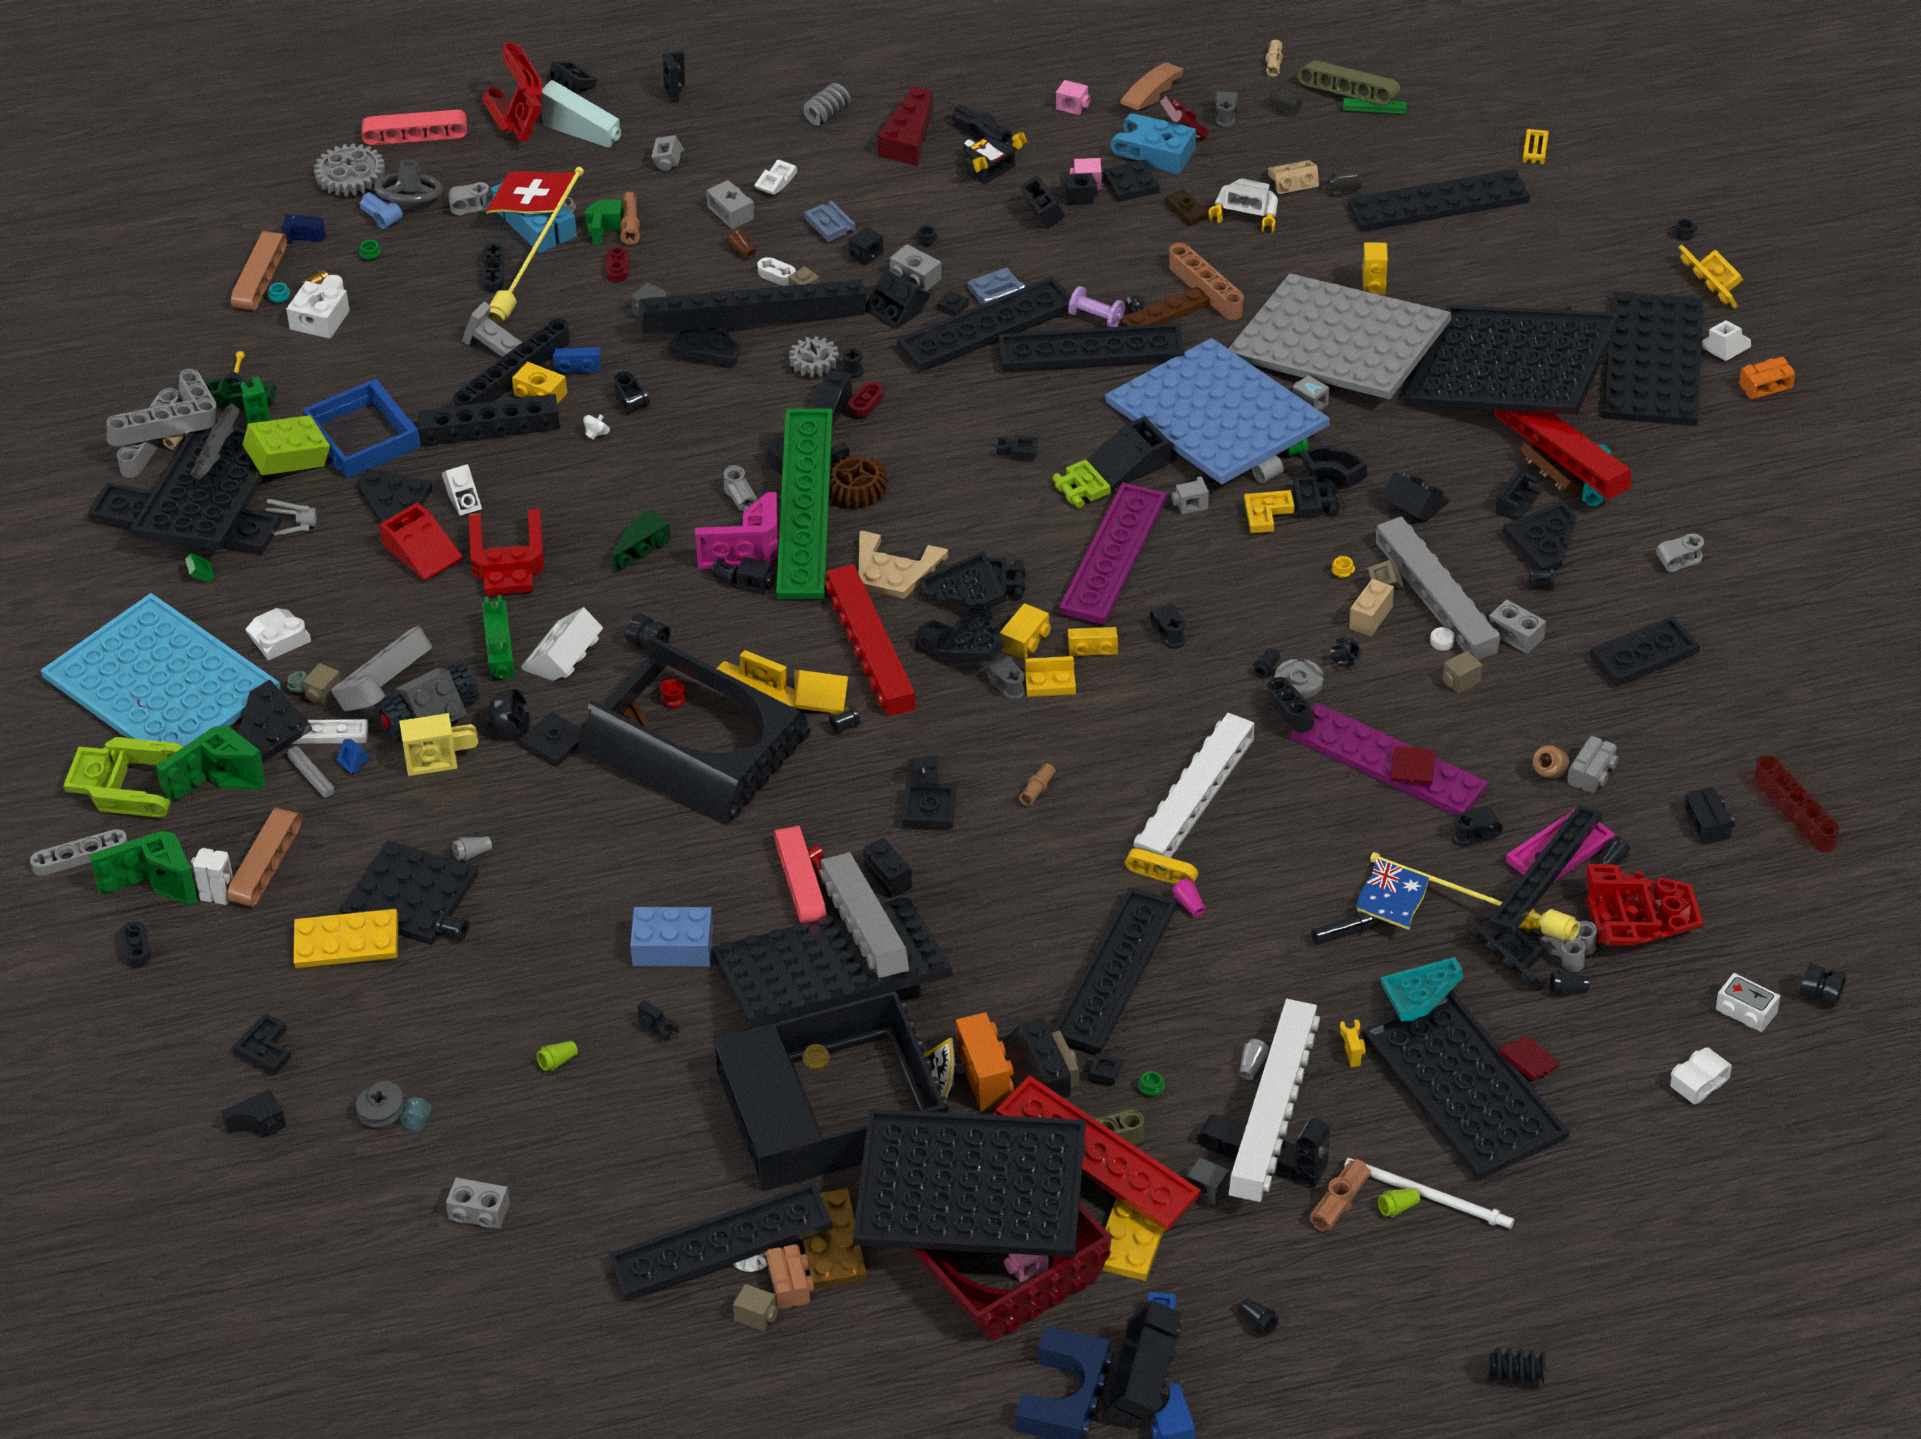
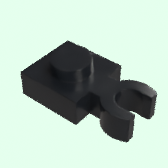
(1021, 447)

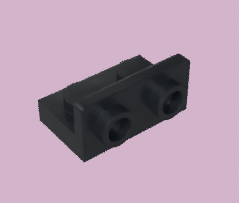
(673, 74)
(570, 76)

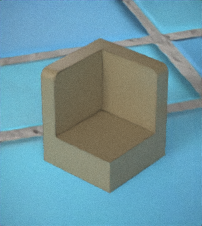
(1387, 573)

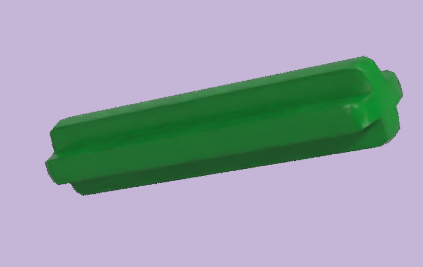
(1359, 105)

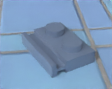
(829, 221)

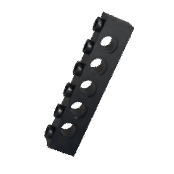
(489, 419)

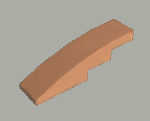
(1150, 86)

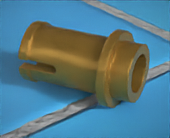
(316, 278)

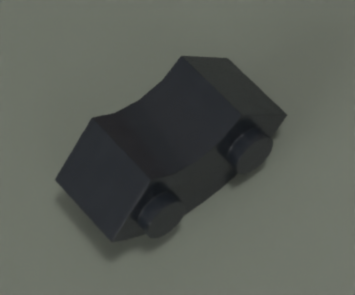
(1334, 463)

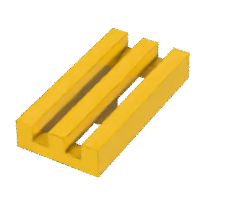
(1534, 156)

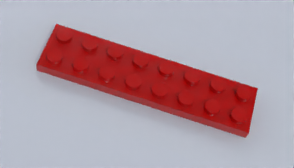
(1111, 1159)

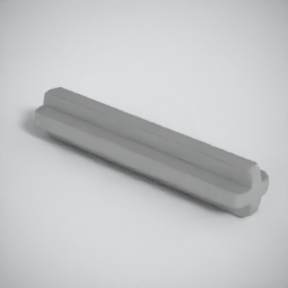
(311, 772)

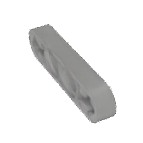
(75, 847)

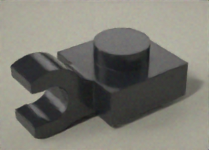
(653, 1018)

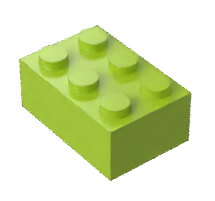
(286, 445)

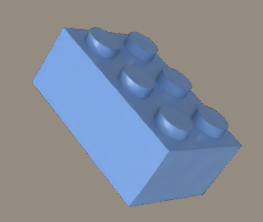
(671, 936)

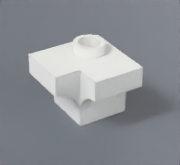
(1726, 341)

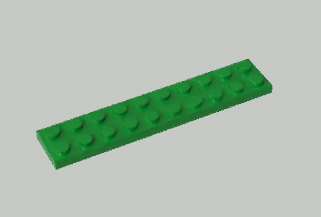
(804, 504)

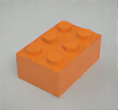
(984, 1061)

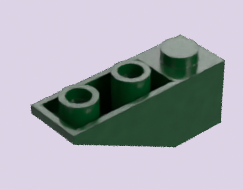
(642, 537)

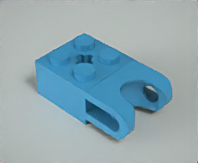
(1157, 142)

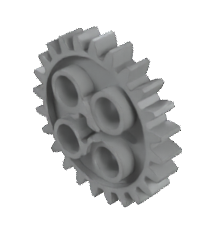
(349, 169)

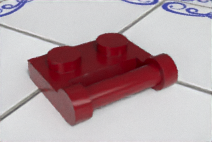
(1182, 116)

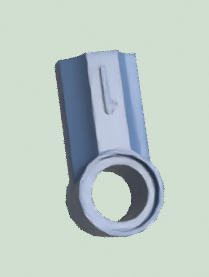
(383, 213)

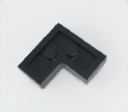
(260, 1047)

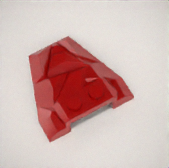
(1637, 908)

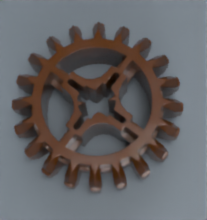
(857, 481)

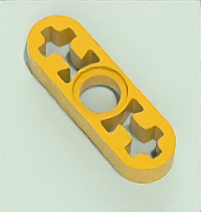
(1139, 860)

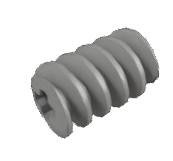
(826, 103)

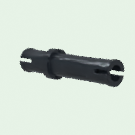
(1359, 922)

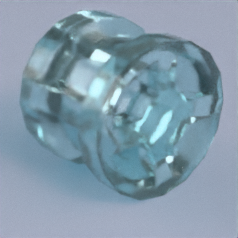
(415, 1113)

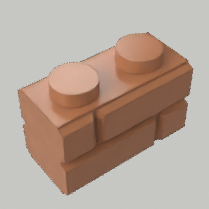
(788, 1276)

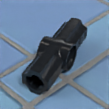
(980, 124)

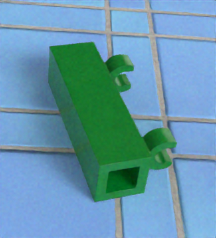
(498, 639)

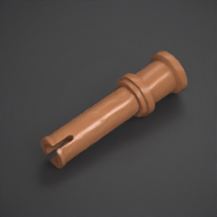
(630, 222)

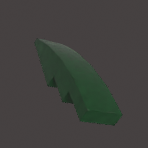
(227, 394)

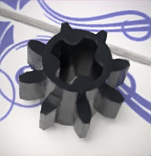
(1345, 651)

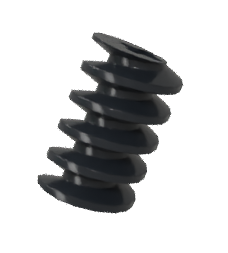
(1516, 1366)

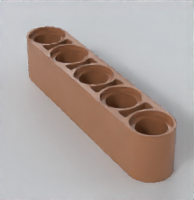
(258, 270)
(1200, 274)
(264, 857)

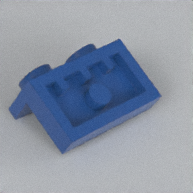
(577, 360)

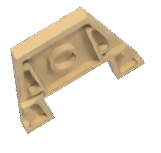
(893, 574)

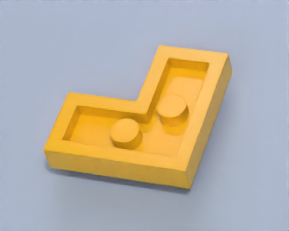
(1263, 505)

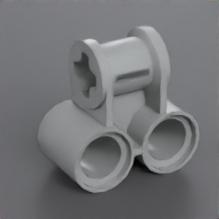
(1573, 952)

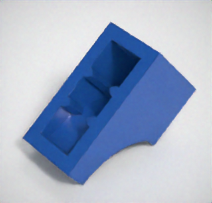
(1174, 1419)

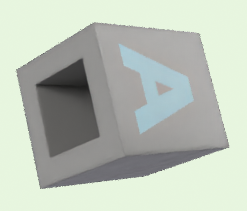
(1312, 392)

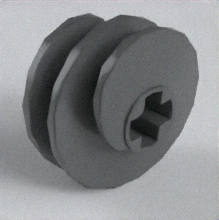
(380, 1104)

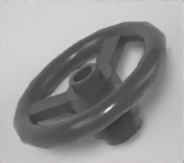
(408, 182)

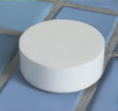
(1442, 638)

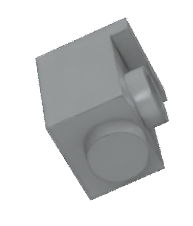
(664, 157)
(1191, 496)

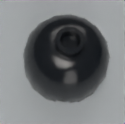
(507, 714)

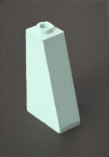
(577, 116)

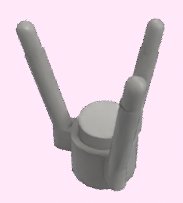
(304, 516)

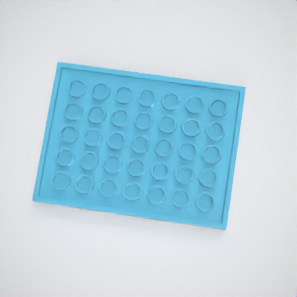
(166, 663)

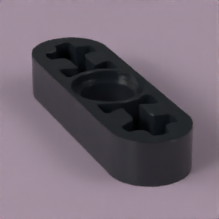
(489, 261)

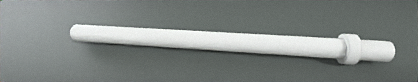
(1494, 1217)

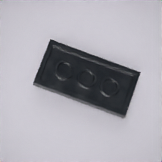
(1644, 650)

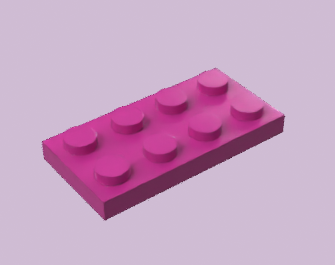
(1525, 854)

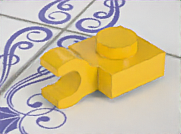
(1353, 1045)

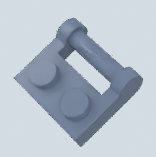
(994, 285)

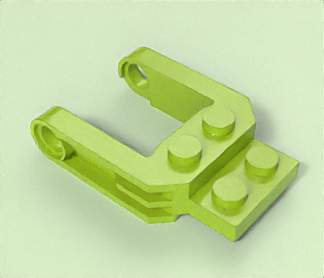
(103, 771)

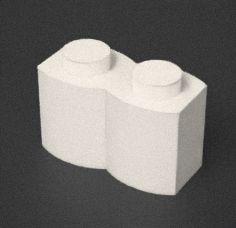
(1700, 1075)

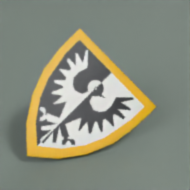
(944, 1065)

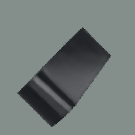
(1290, 704)

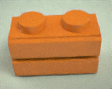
(1767, 378)

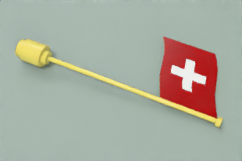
(529, 194)

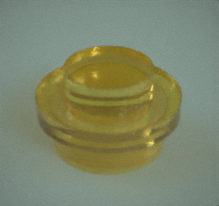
(816, 1057)

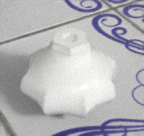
(595, 426)

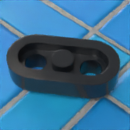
(135, 943)

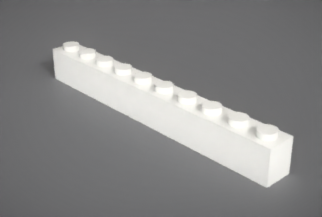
(1273, 1101)

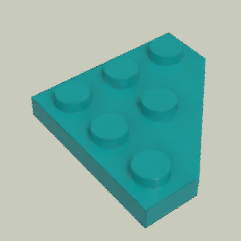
(1421, 988)

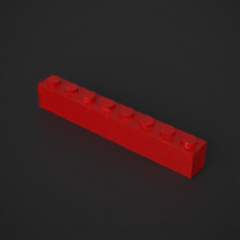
(1570, 450)
(870, 640)

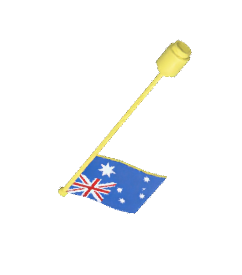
(1397, 891)

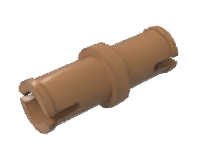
(1037, 784)

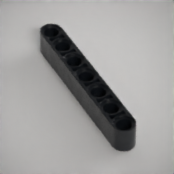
(498, 377)

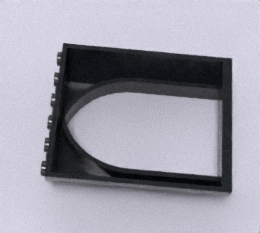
(703, 780)

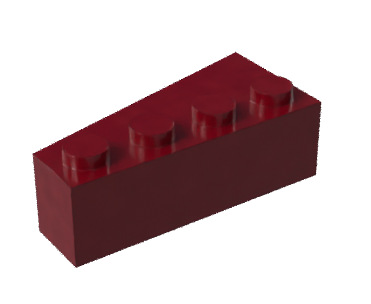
(907, 127)

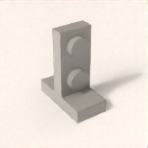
(488, 332)

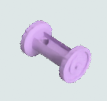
(1081, 302)

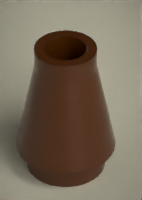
(739, 241)

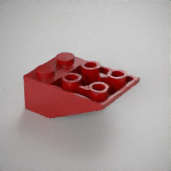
(419, 542)

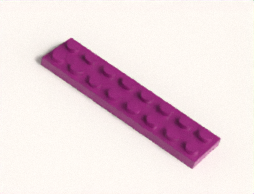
(1113, 553)
(1373, 755)

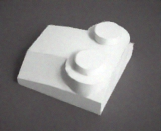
(277, 632)

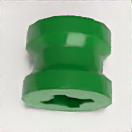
(1298, 448)

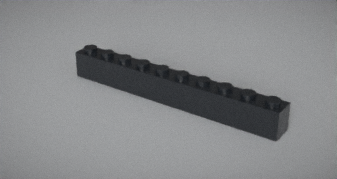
(752, 306)

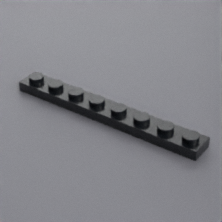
(1545, 870)

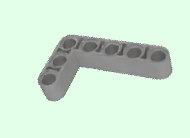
(191, 415)
(364, 685)

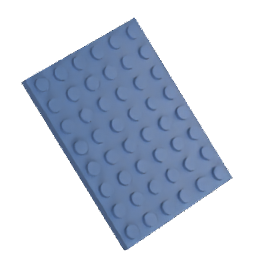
(1218, 410)

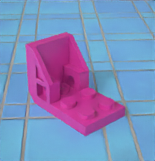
(755, 539)

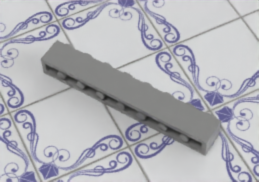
(1437, 588)
(863, 915)

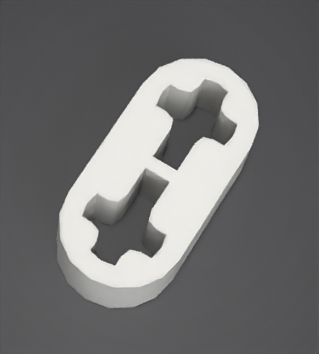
(775, 270)

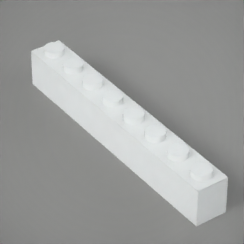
(1196, 786)

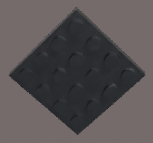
(413, 884)

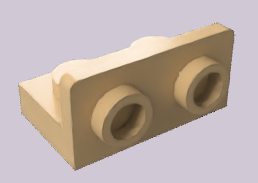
(1294, 176)

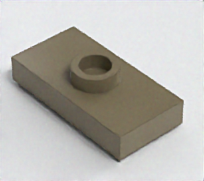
(1069, 1058)

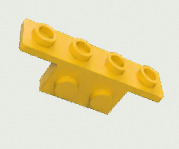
(1716, 271)
(762, 675)

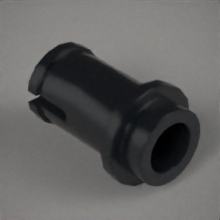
(1264, 666)

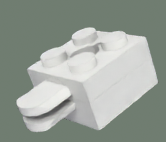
(319, 307)

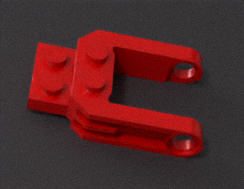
(525, 105)
(507, 568)

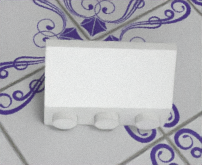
(563, 646)

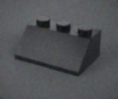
(1036, 1054)

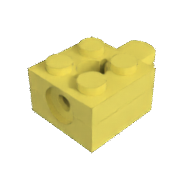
(432, 743)

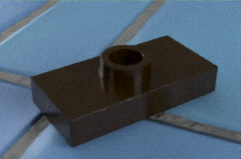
(1186, 207)

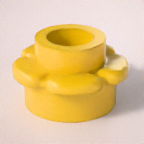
(1343, 567)

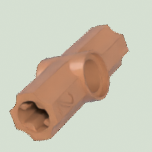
(1339, 1195)

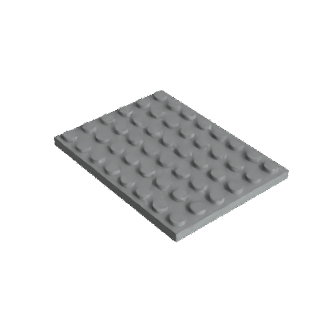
(1340, 335)

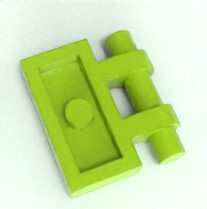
(1087, 480)

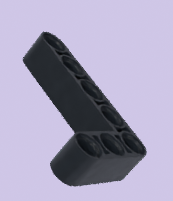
(1297, 1163)

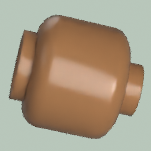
(1551, 762)

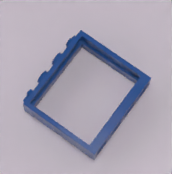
(377, 454)

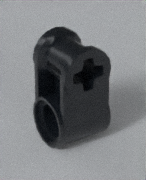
(629, 392)
(1169, 625)
(1477, 824)

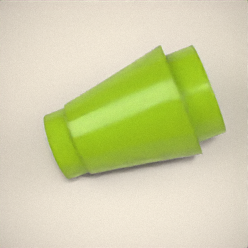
(555, 1055)
(1396, 1201)

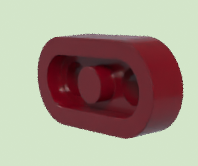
(617, 264)
(866, 399)

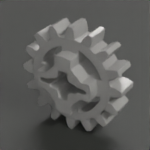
(813, 356)

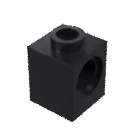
(1080, 189)
(866, 245)
(754, 575)

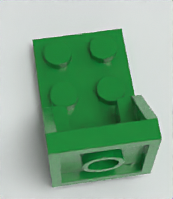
(205, 758)
(145, 860)

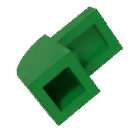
(603, 216)

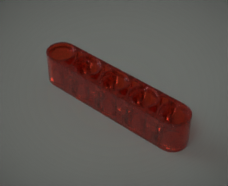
(1796, 803)

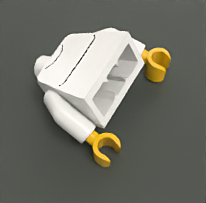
(1247, 197)

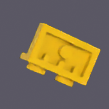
(1093, 641)
(1050, 676)

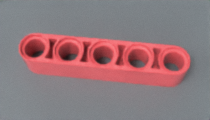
(414, 127)
(799, 874)

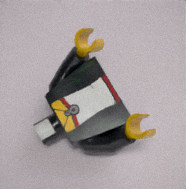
(990, 157)

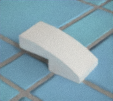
(776, 178)

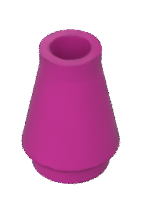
(1188, 896)

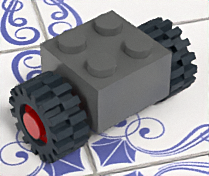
(431, 694)

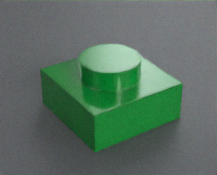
(199, 568)

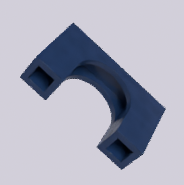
(1066, 1417)

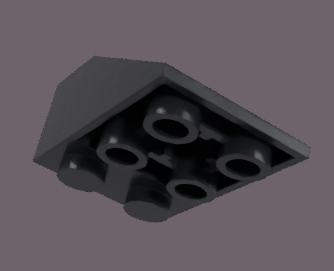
(1131, 453)

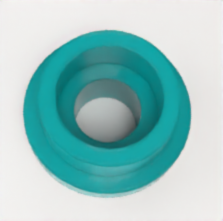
(278, 292)

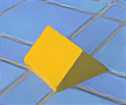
(819, 691)

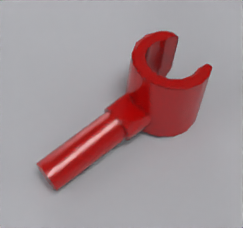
(816, 854)

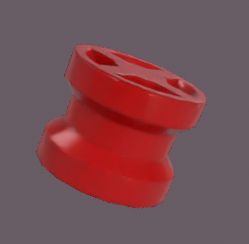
(672, 693)

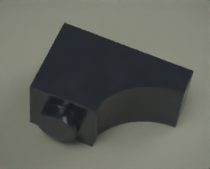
(256, 1114)

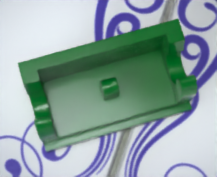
(255, 402)

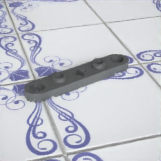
(214, 442)

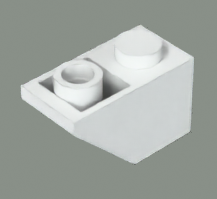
(461, 489)

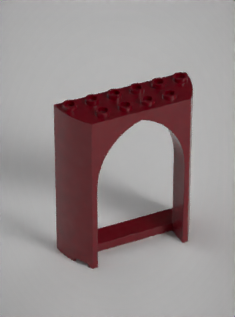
(1004, 1311)

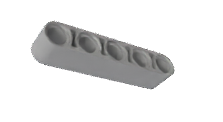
(135, 456)

